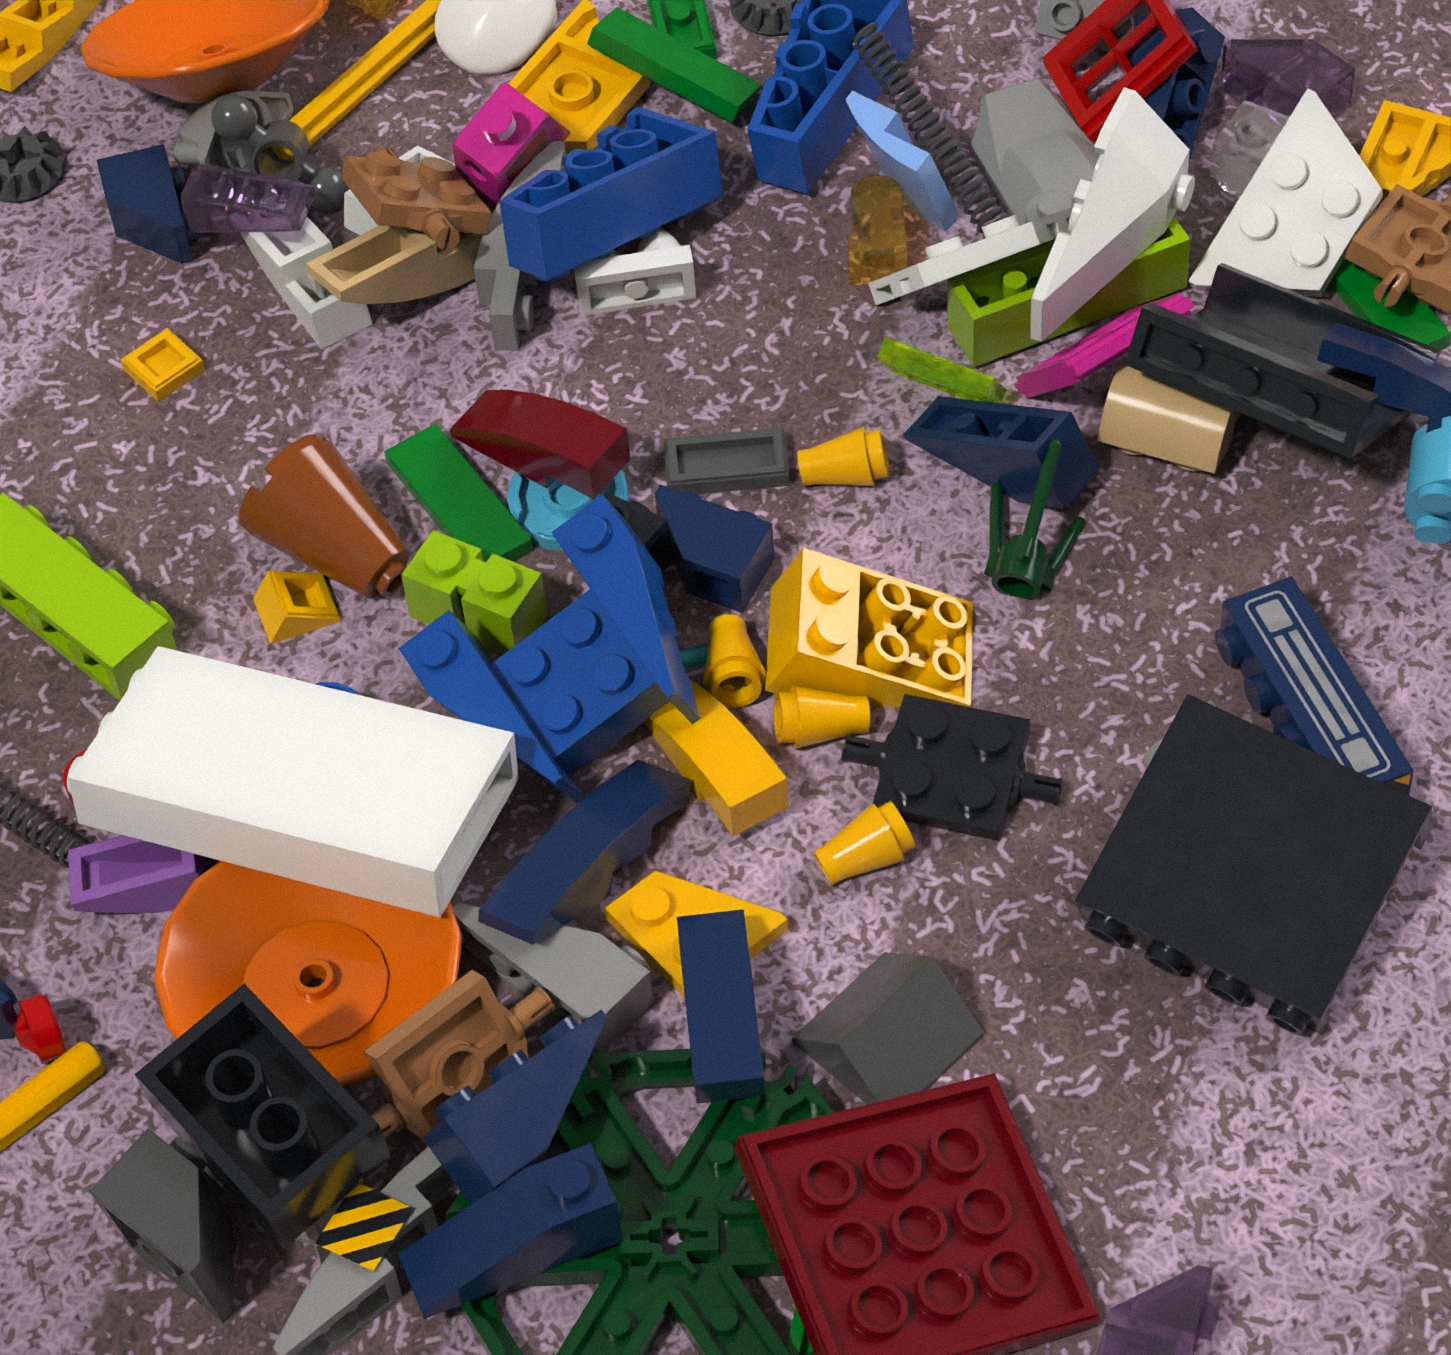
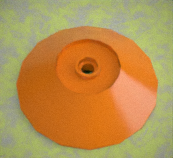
(199, 46)
(274, 931)

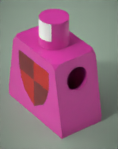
(503, 142)

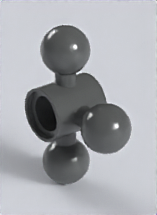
(236, 120)

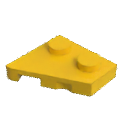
(1408, 149)
(650, 911)

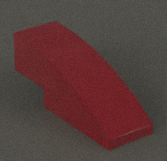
(545, 439)

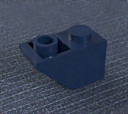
(145, 201)
(715, 548)

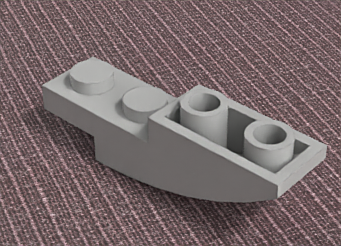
(497, 281)

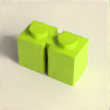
(499, 598)

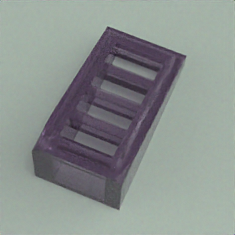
(243, 201)

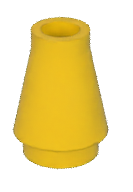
(849, 459)
(732, 664)
(816, 716)
(867, 843)

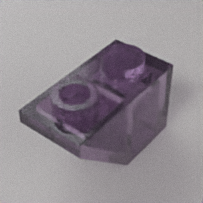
(1281, 70)
(1164, 1317)

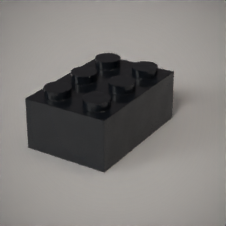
(264, 1115)

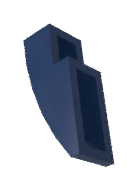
(720, 1006)

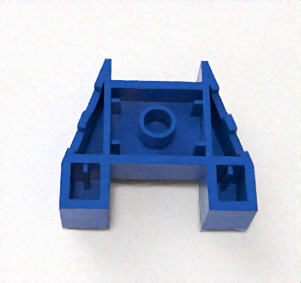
(582, 672)

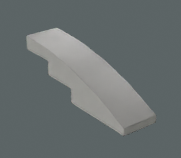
(348, 1296)

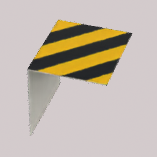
(362, 1227)

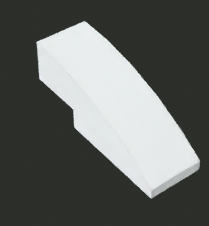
(283, 261)

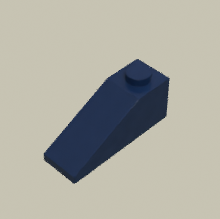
(1006, 446)
(515, 1232)

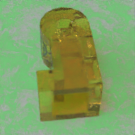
(879, 226)

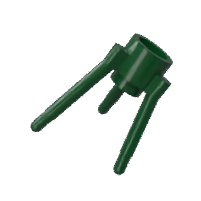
(1022, 564)

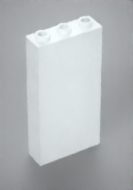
(295, 780)

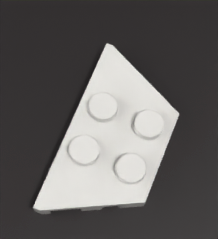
(1297, 207)
(951, 258)

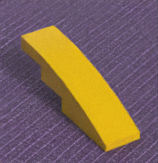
(34, 34)

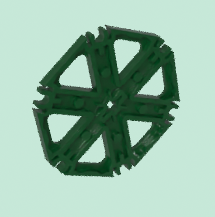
(696, 1198)

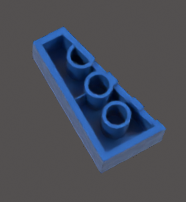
(804, 105)
(610, 194)

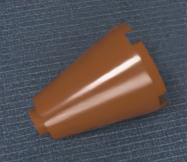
(325, 519)

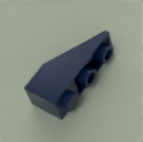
(1185, 92)
(514, 1119)

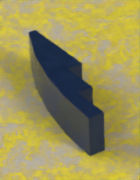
(1401, 375)
(577, 856)

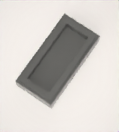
(727, 461)

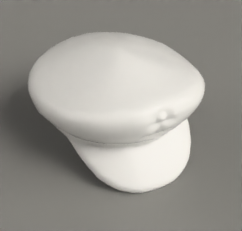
(492, 34)

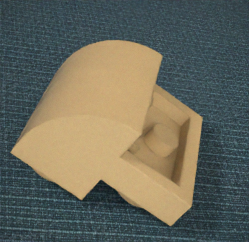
(1165, 421)

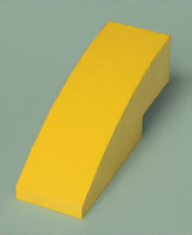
(721, 762)

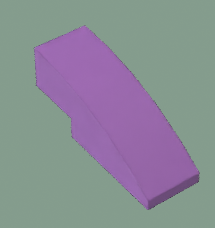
(131, 876)

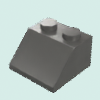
(172, 1217)

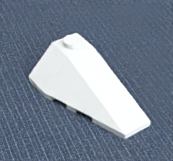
(1117, 214)

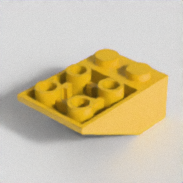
(866, 634)

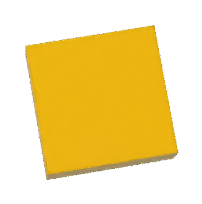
(162, 365)

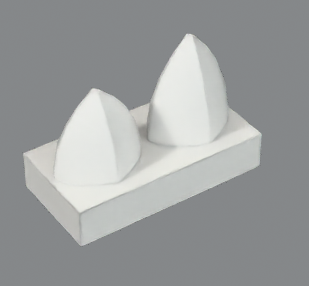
(654, 275)

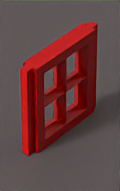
(1142, 78)

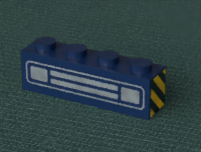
(1306, 683)

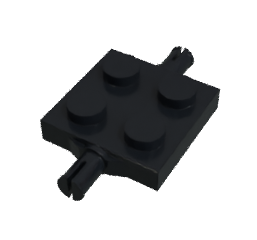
(953, 767)

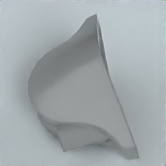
(204, 146)

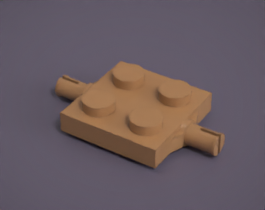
(416, 195)
(1407, 247)
(446, 1048)

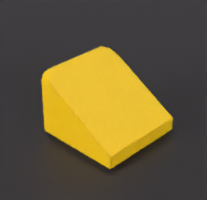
(294, 604)

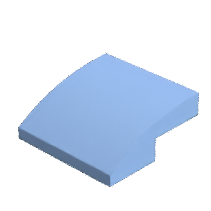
(901, 160)

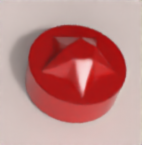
(38, 1028)

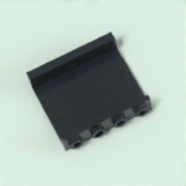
(1259, 357)
(1251, 864)

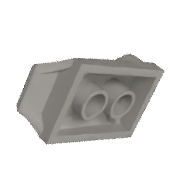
(1031, 150)

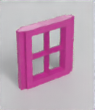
(1091, 351)

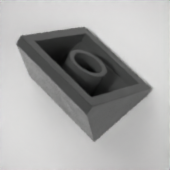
(891, 1029)

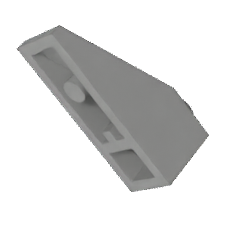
(572, 966)

